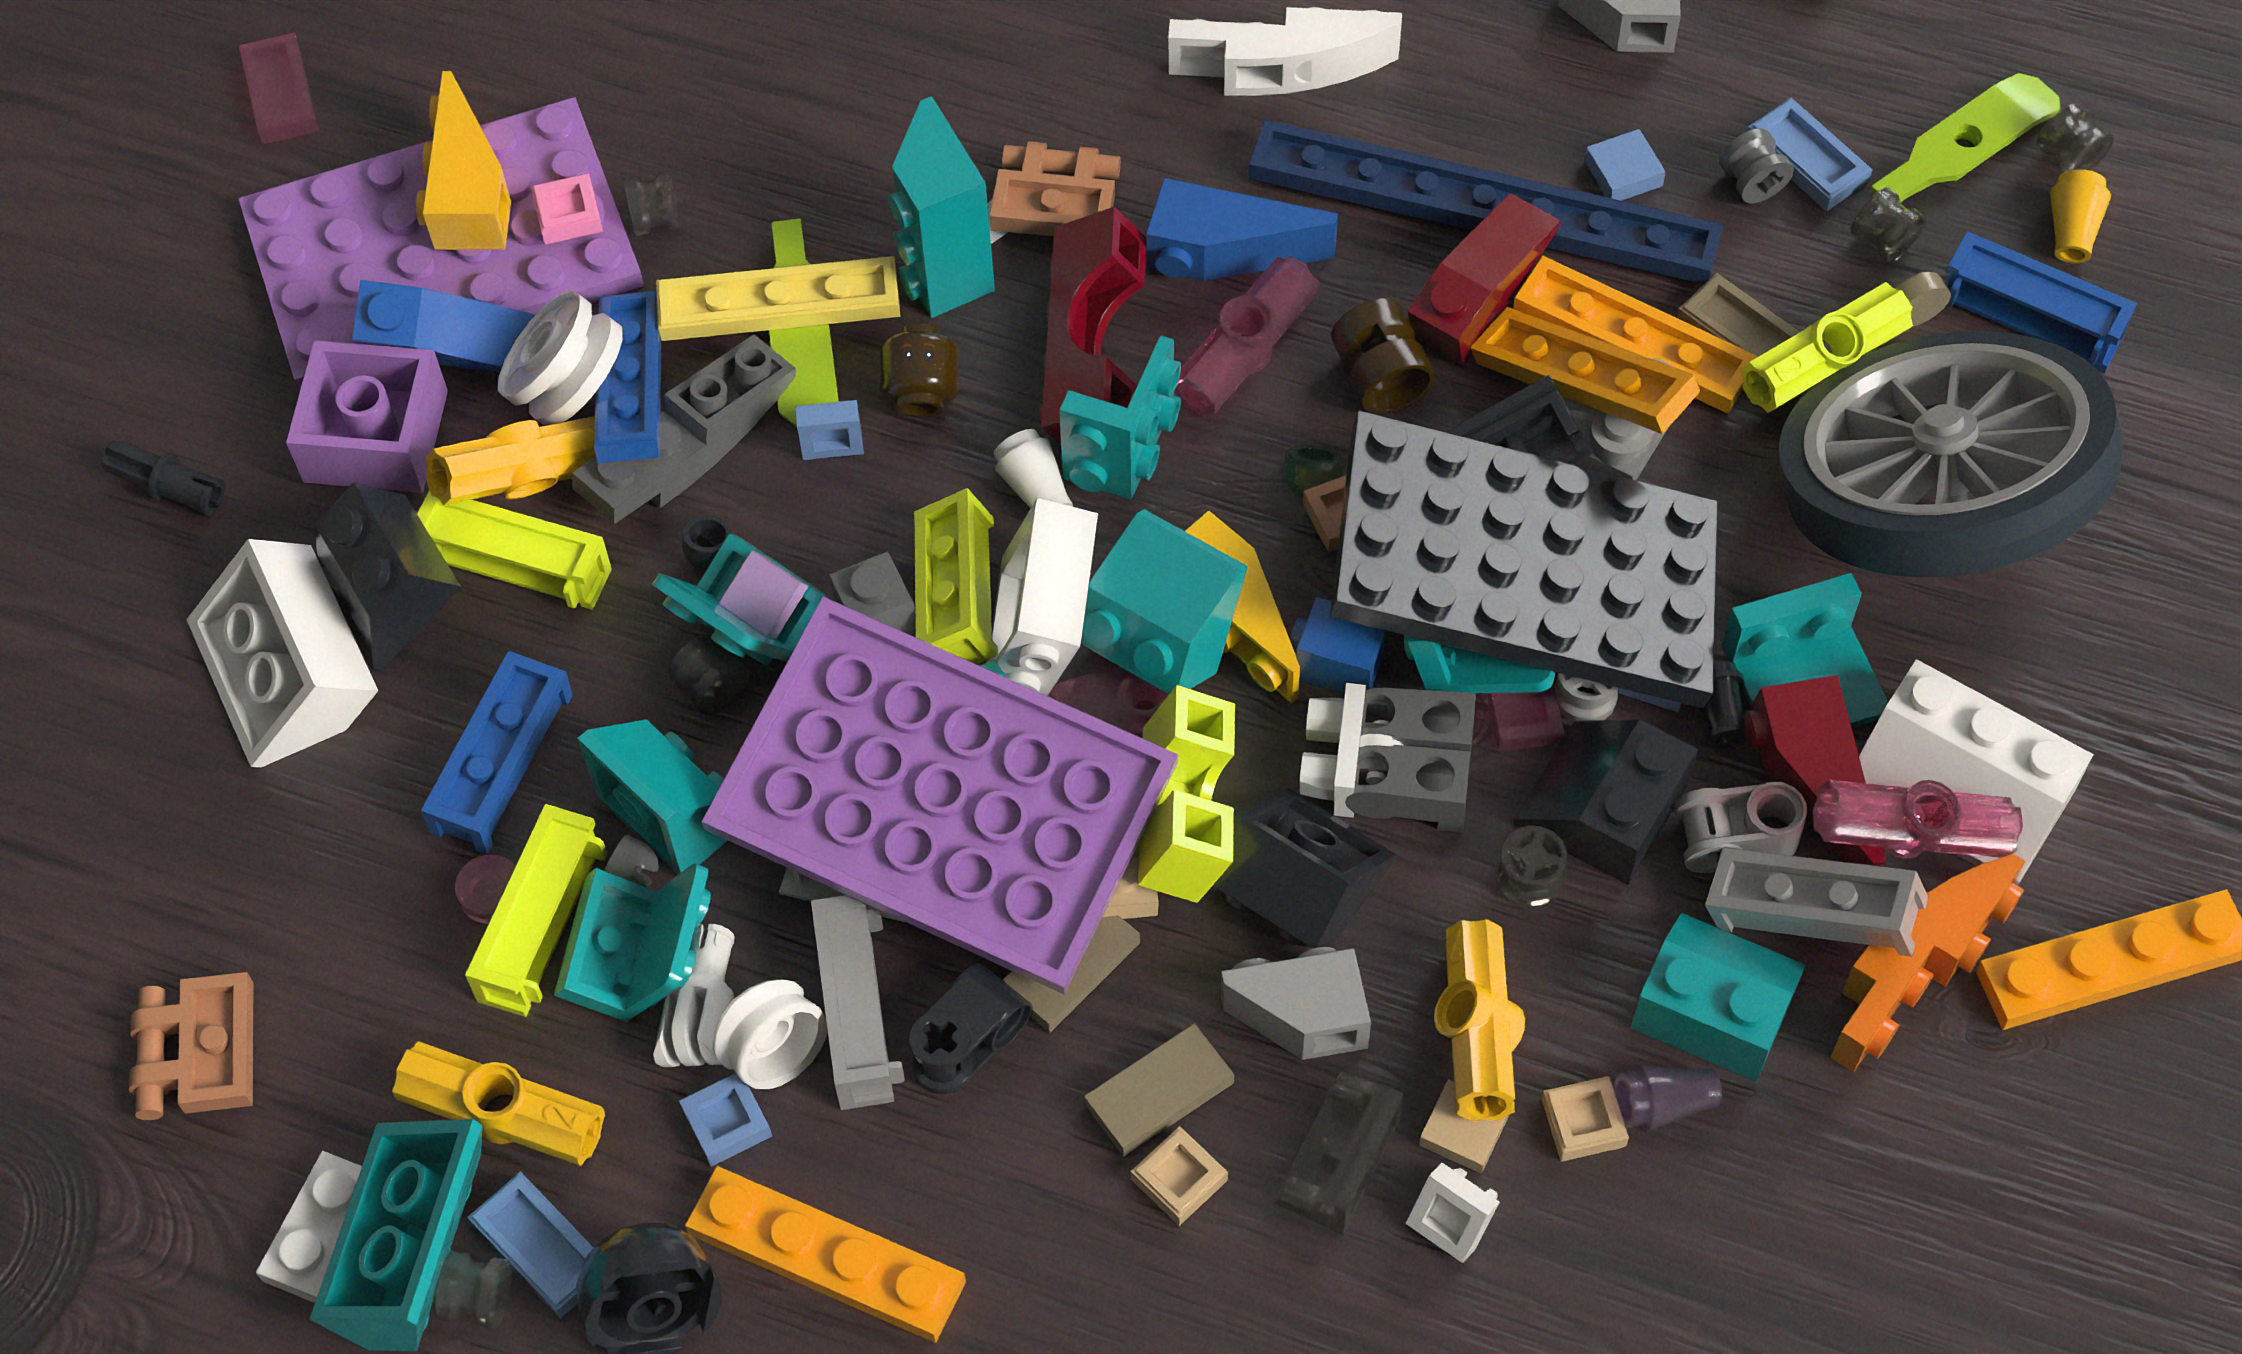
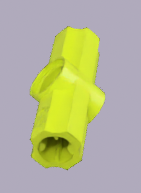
(1805, 361)

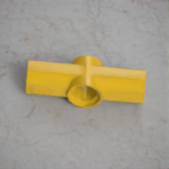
(510, 461)
(1479, 1021)
(534, 1118)

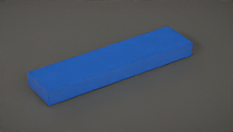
(631, 393)

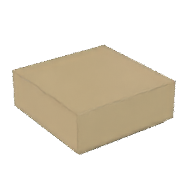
(1584, 1118)
(1459, 1138)
(1179, 1176)

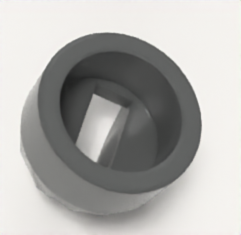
(631, 858)

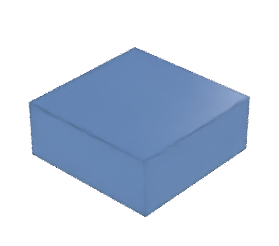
(1625, 166)
(829, 430)
(725, 1119)

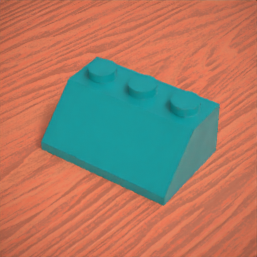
(940, 216)
(398, 1232)

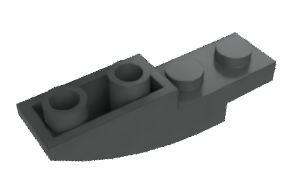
(697, 429)

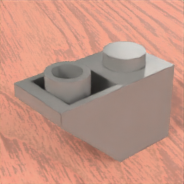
(1629, 23)
(1302, 1003)

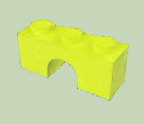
(1189, 834)

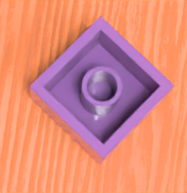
(367, 415)

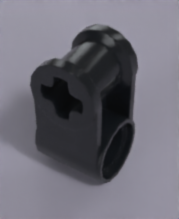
(973, 1021)

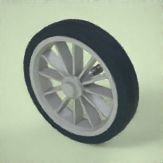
(1849, 432)

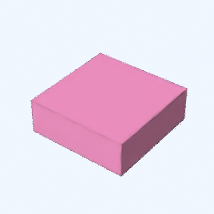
(566, 208)

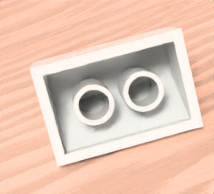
(280, 651)
(1973, 747)

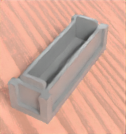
(1816, 898)
(853, 1002)

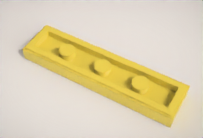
(777, 298)

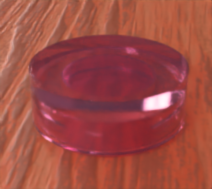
(482, 885)

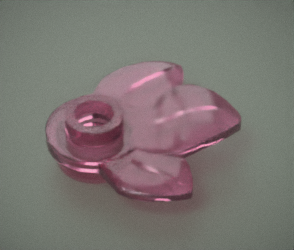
(1110, 695)

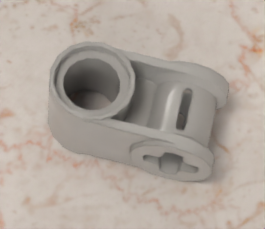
(1735, 822)

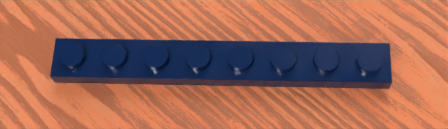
(1467, 195)

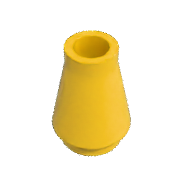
(2077, 212)

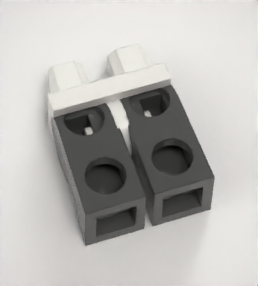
(1396, 754)

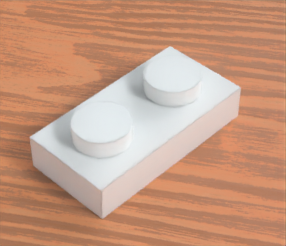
(311, 1228)

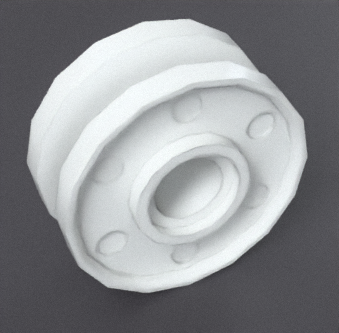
(560, 359)

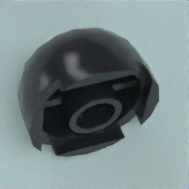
(646, 1290)

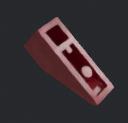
(1480, 278)
(1806, 742)

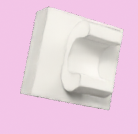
(1453, 1211)

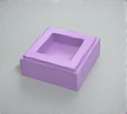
(763, 595)

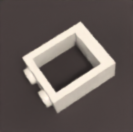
(1043, 594)

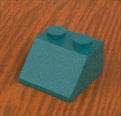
(1162, 604)
(654, 789)
(1717, 996)

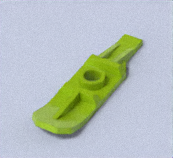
(1987, 121)
(803, 347)

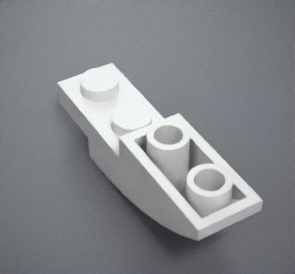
(1305, 54)

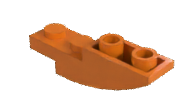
(1944, 938)

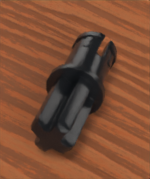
(164, 476)

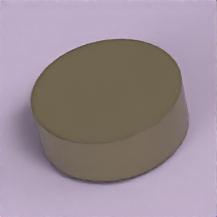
(1926, 295)

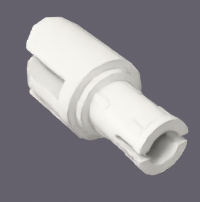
(695, 1009)

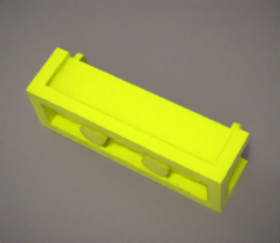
(519, 549)
(954, 577)
(534, 910)

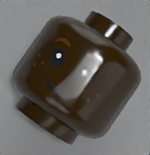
(919, 370)

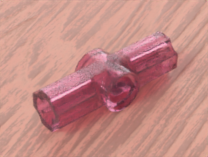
(1264, 313)
(1887, 819)

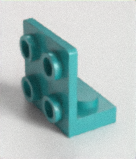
(1805, 638)

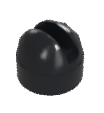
(710, 535)

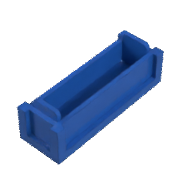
(2038, 300)
(495, 750)

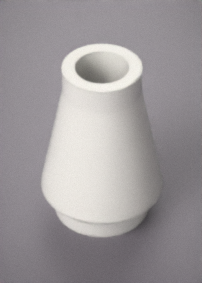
(1030, 468)

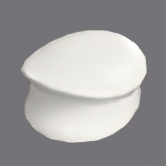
(769, 1034)

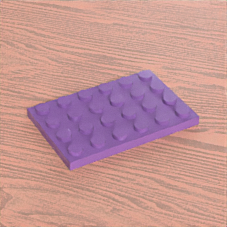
(363, 225)
(942, 794)

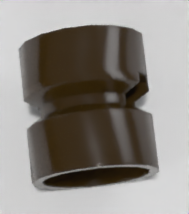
(1382, 356)

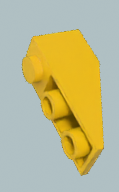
(466, 188)
(1256, 628)

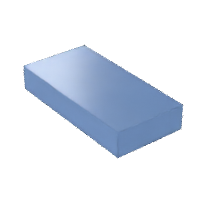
(1819, 159)
(535, 1240)

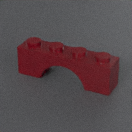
(1093, 272)

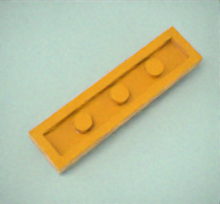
(1606, 314)
(1586, 369)
(2112, 959)
(826, 1254)

